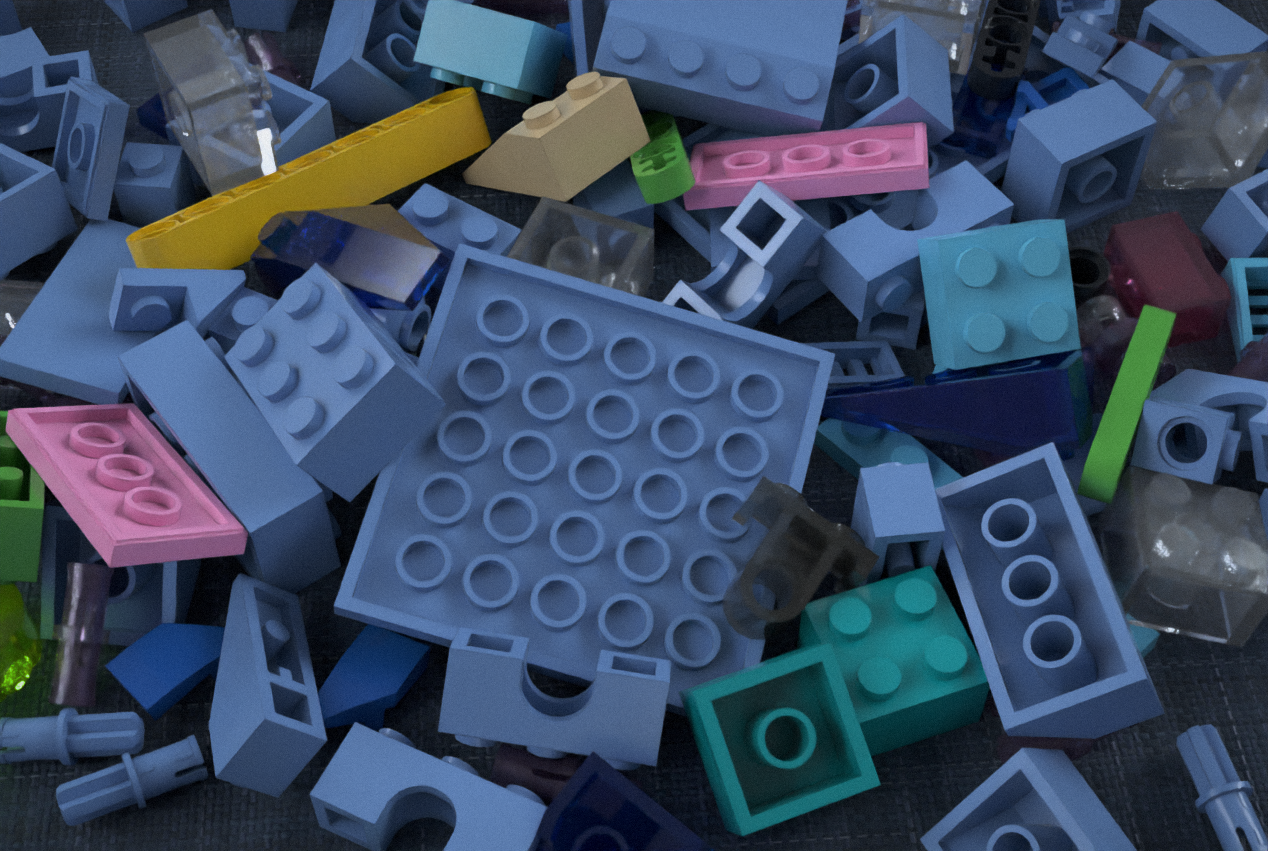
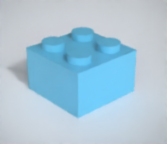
(481, 44)
(999, 293)

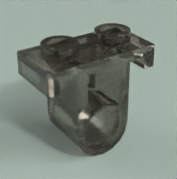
(790, 559)

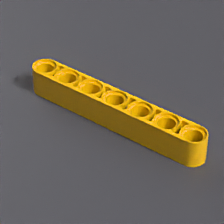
(344, 173)

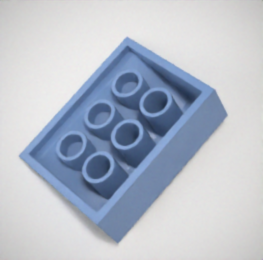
(727, 61)

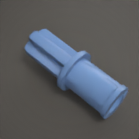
(70, 736)
(131, 781)
(1220, 789)

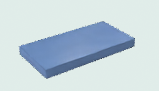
(66, 331)

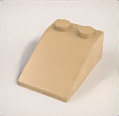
(565, 141)

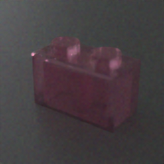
(1165, 267)

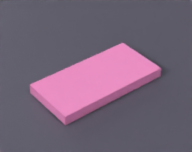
(811, 164)
(124, 484)

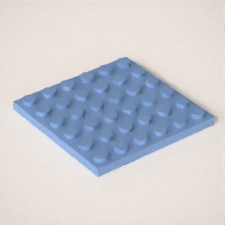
(583, 474)

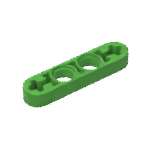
(662, 164)
(1125, 405)

